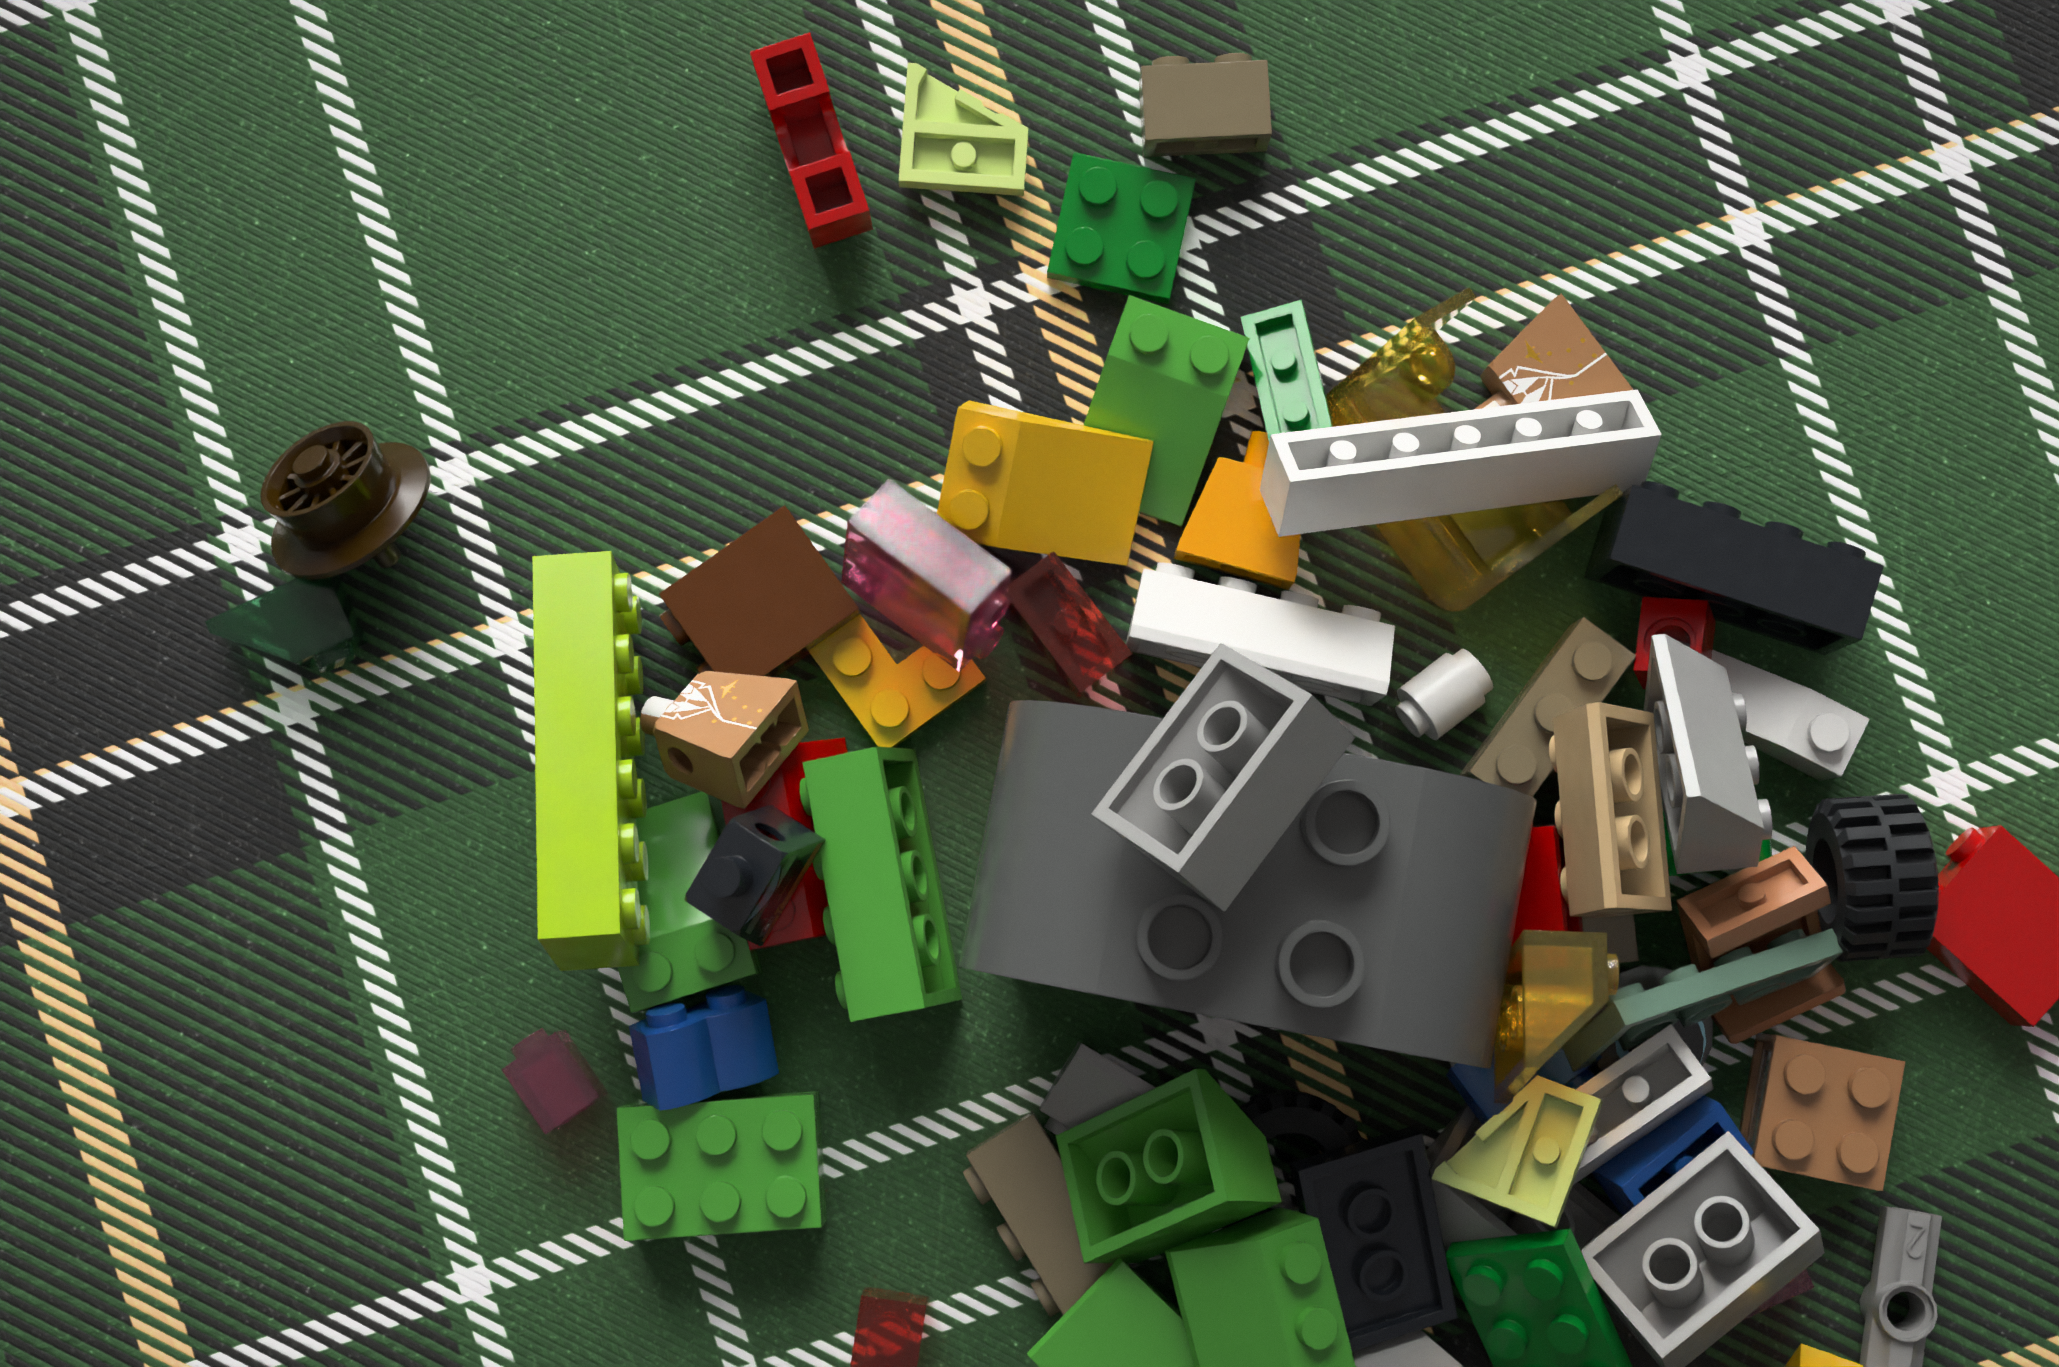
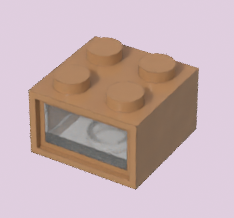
(1821, 1110)

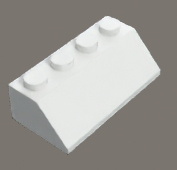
(1309, 646)

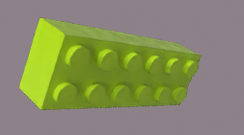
(587, 764)

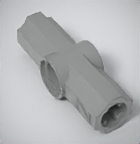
(1901, 1263)

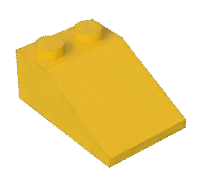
(1043, 484)

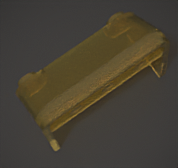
(1460, 553)

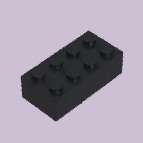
(1746, 572)

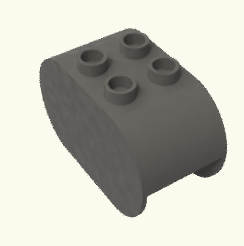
(1362, 925)

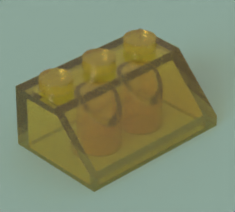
(1548, 997)

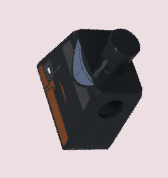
(751, 875)

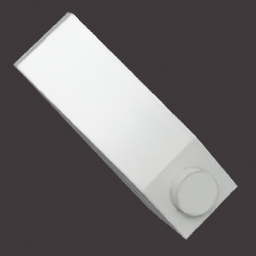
(1794, 720)

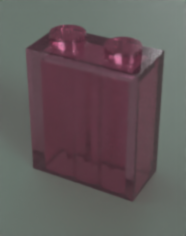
(926, 576)

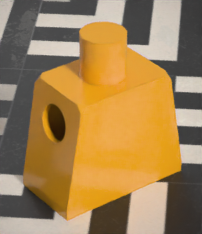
(1233, 526)

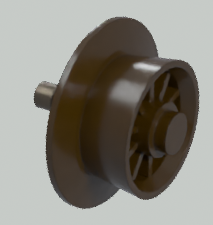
(342, 500)

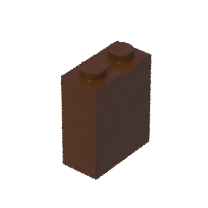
(758, 601)

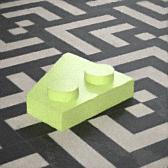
(958, 142)
(1527, 1151)

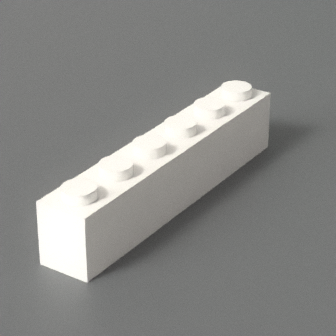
(1457, 462)

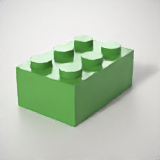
(722, 1166)

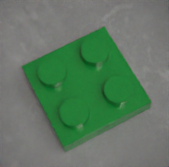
(1120, 228)

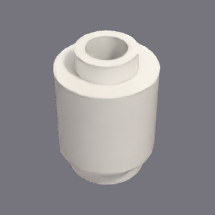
(1443, 694)

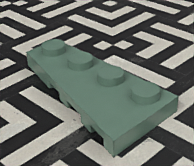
(1693, 996)

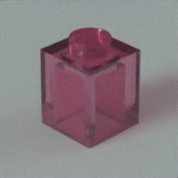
(553, 1078)

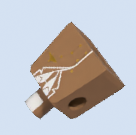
(1551, 361)
(727, 732)

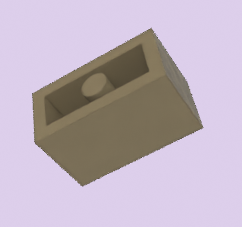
(1204, 106)

